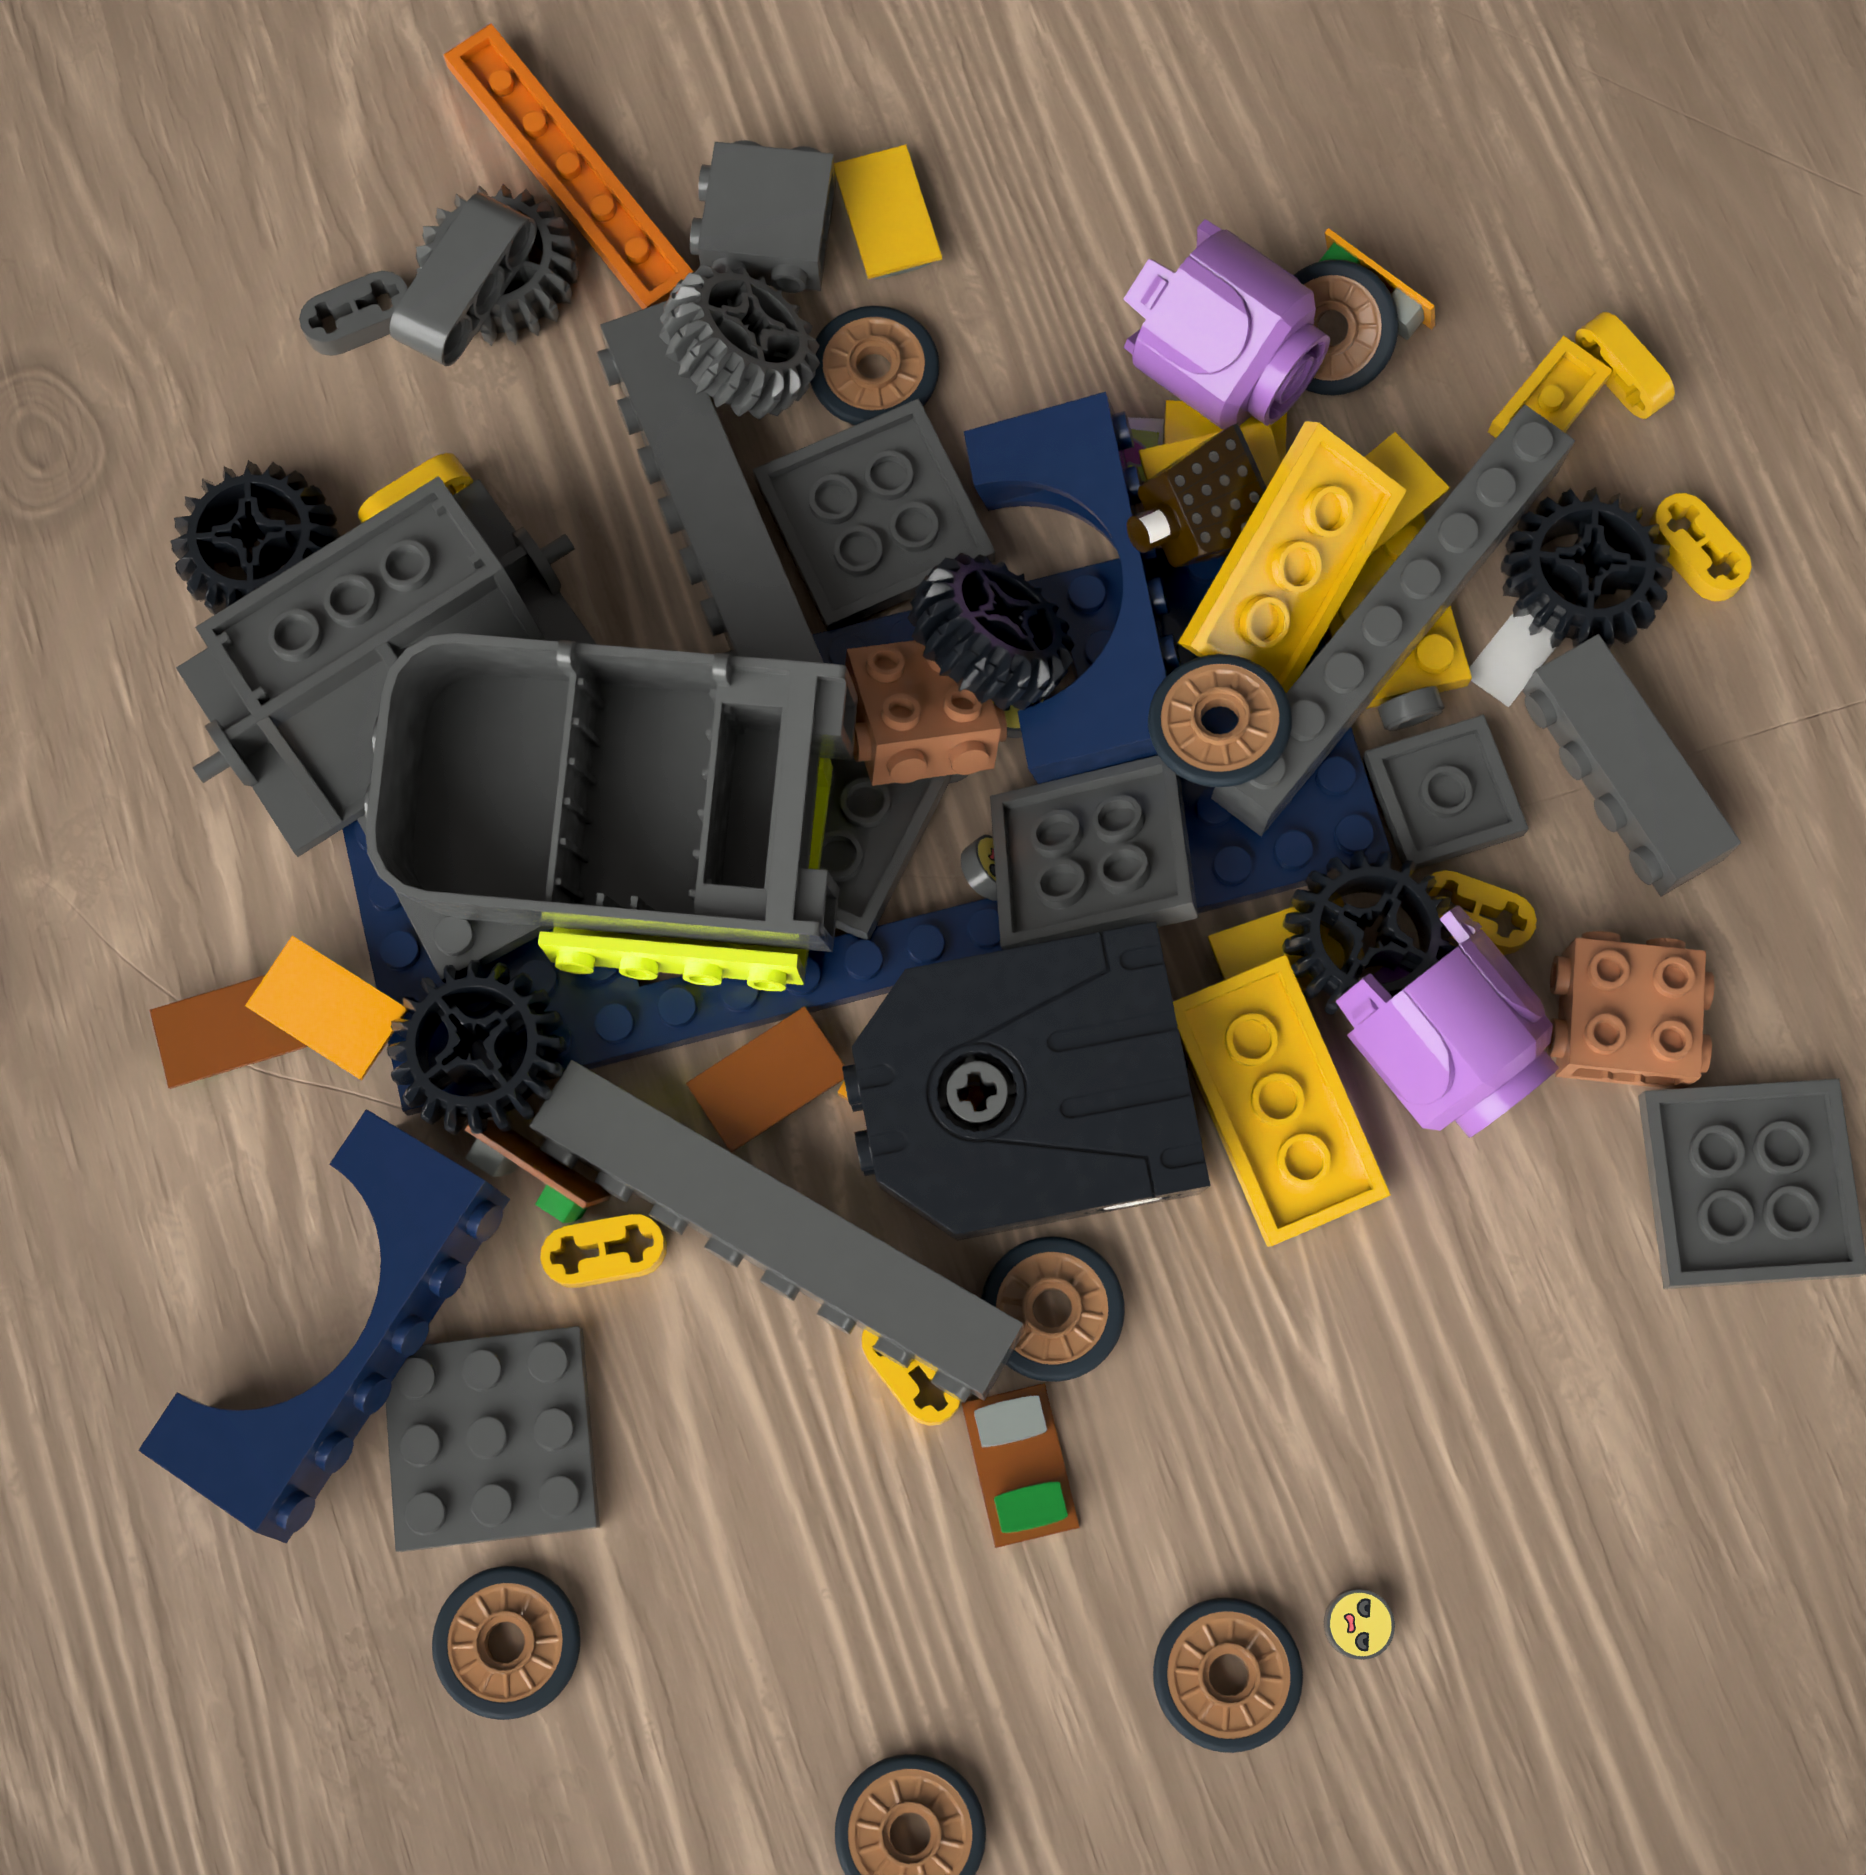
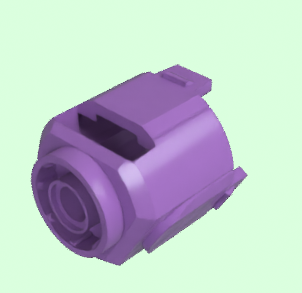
(1226, 330)
(1458, 1037)

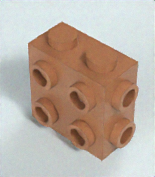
(916, 721)
(1631, 1011)

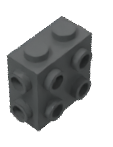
(766, 213)

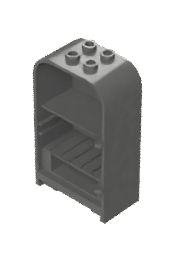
(608, 787)

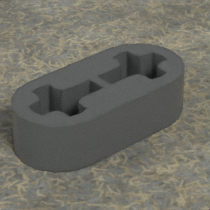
(355, 312)

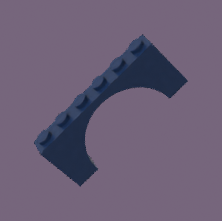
(1077, 465)
(277, 1458)

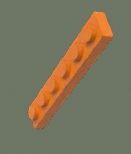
(567, 167)

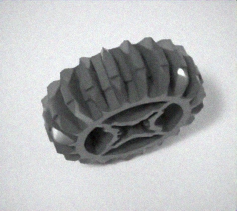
(534, 287)
(739, 340)

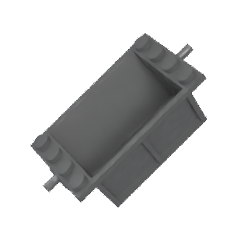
(305, 656)

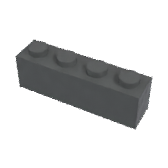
(1628, 766)

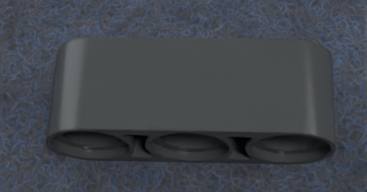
(463, 279)

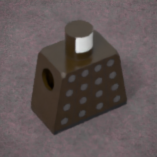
(1199, 501)

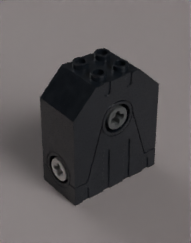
(1081, 1078)

